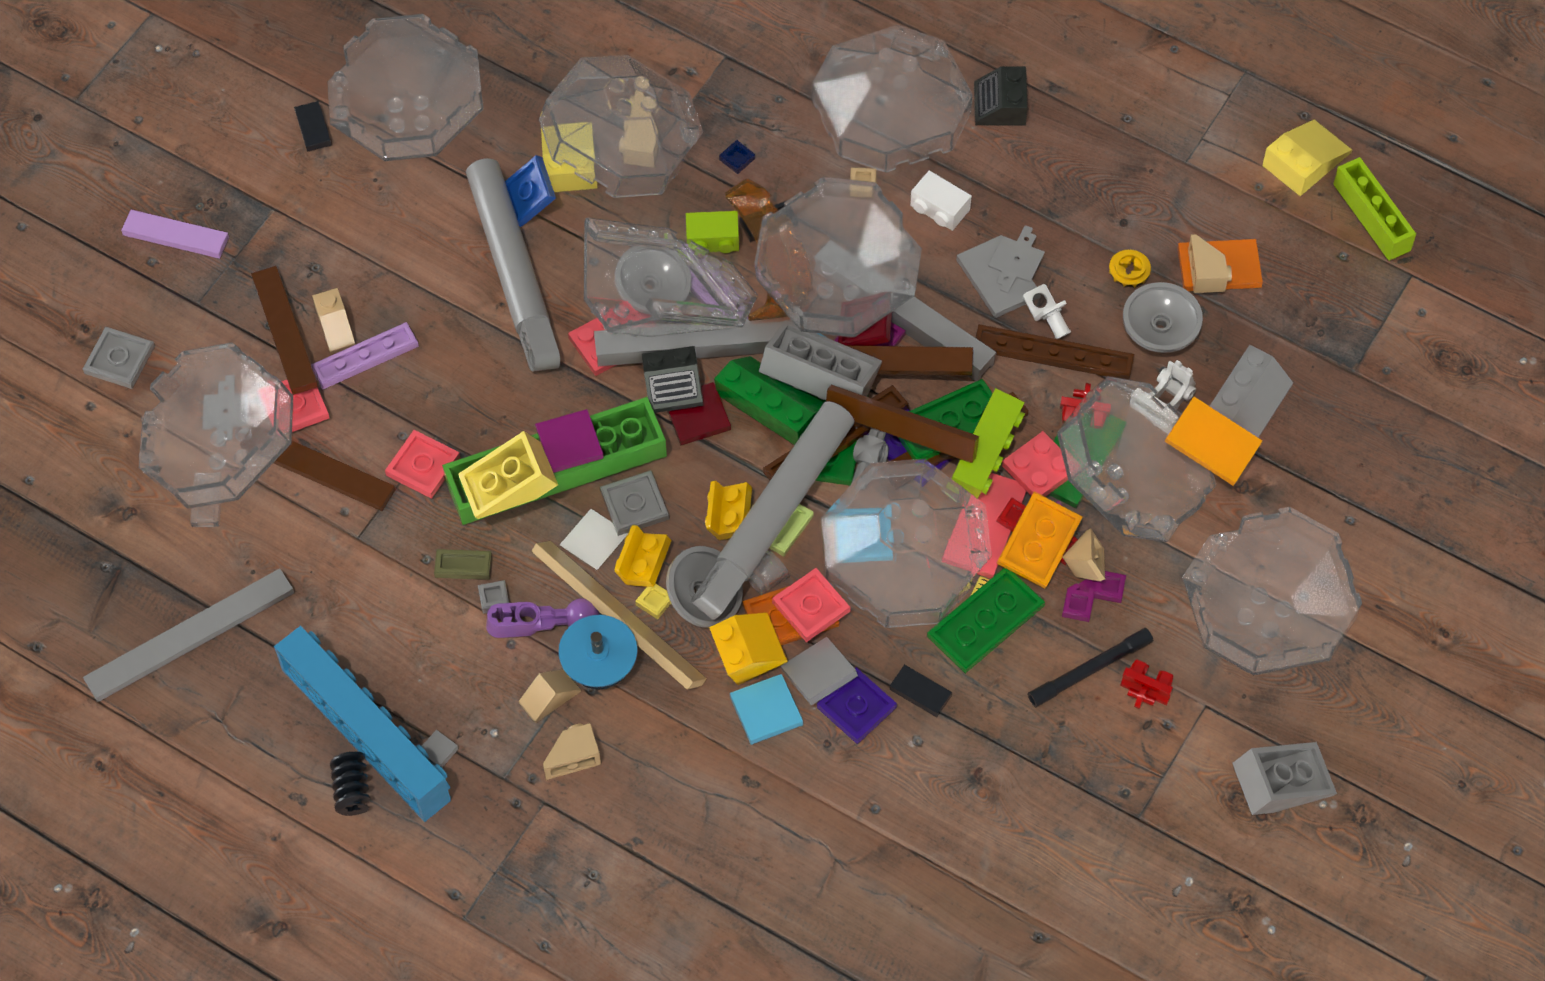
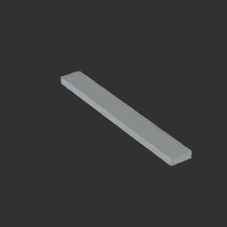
(188, 635)

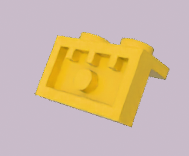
(727, 508)
(642, 557)

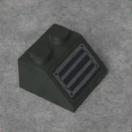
(1001, 97)
(672, 379)

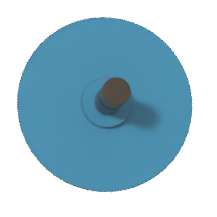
(598, 651)

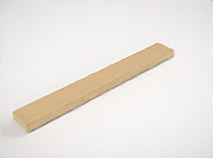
(610, 606)

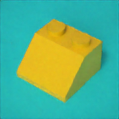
(748, 646)

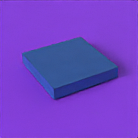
(530, 190)

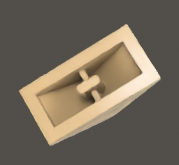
(1086, 557)
(548, 693)

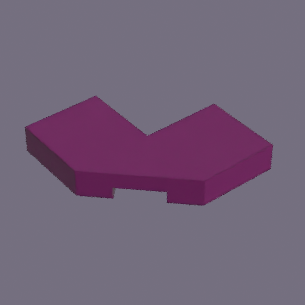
(1080, 596)

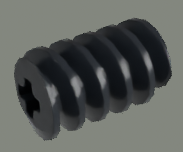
(349, 784)

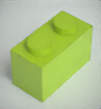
(714, 230)

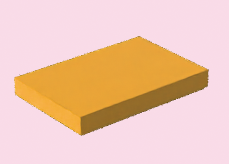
(1213, 441)
(1039, 540)

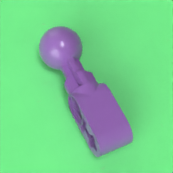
(543, 617)

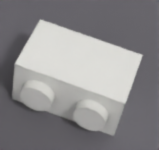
(940, 200)

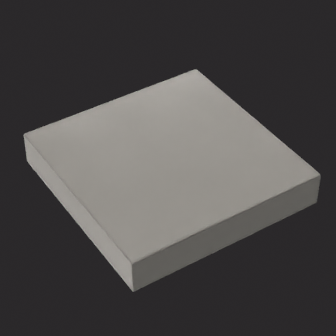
(118, 357)
(634, 502)
(819, 671)

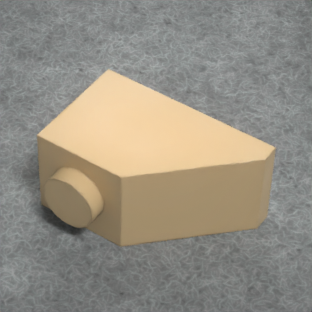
(1207, 267)
(333, 320)
(572, 752)

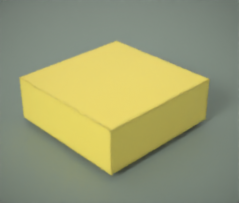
(654, 601)

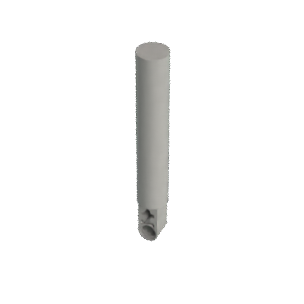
(513, 264)
(773, 508)

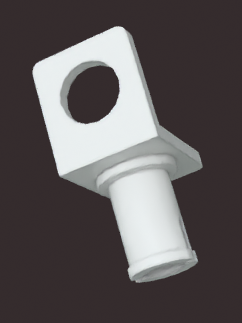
(1050, 312)

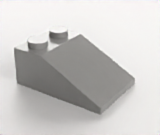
(1283, 777)

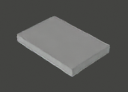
(984, 279)

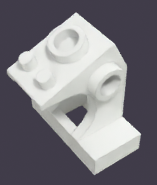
(1176, 381)

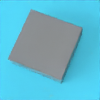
(492, 594)
(439, 748)

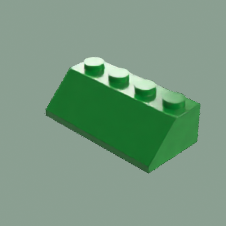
(766, 399)

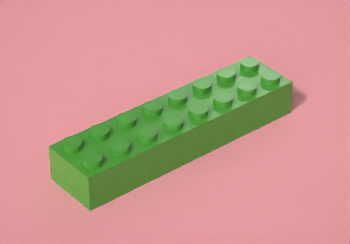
(627, 438)

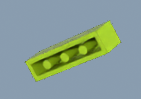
(1374, 208)
(994, 434)

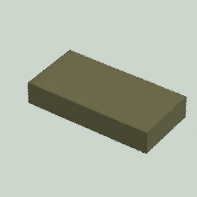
(463, 564)

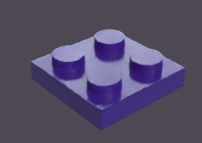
(857, 707)

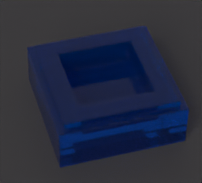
(737, 156)

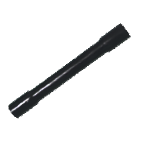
(1053, 688)

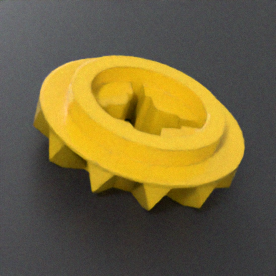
(1122, 260)

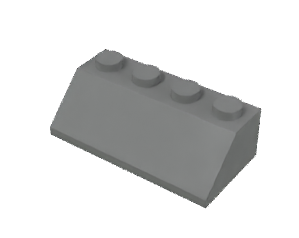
(816, 362)
(1253, 391)

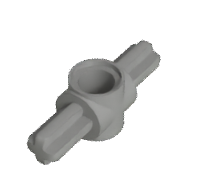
(870, 450)

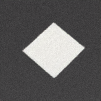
(593, 539)

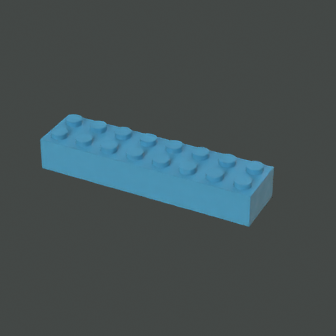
(363, 723)

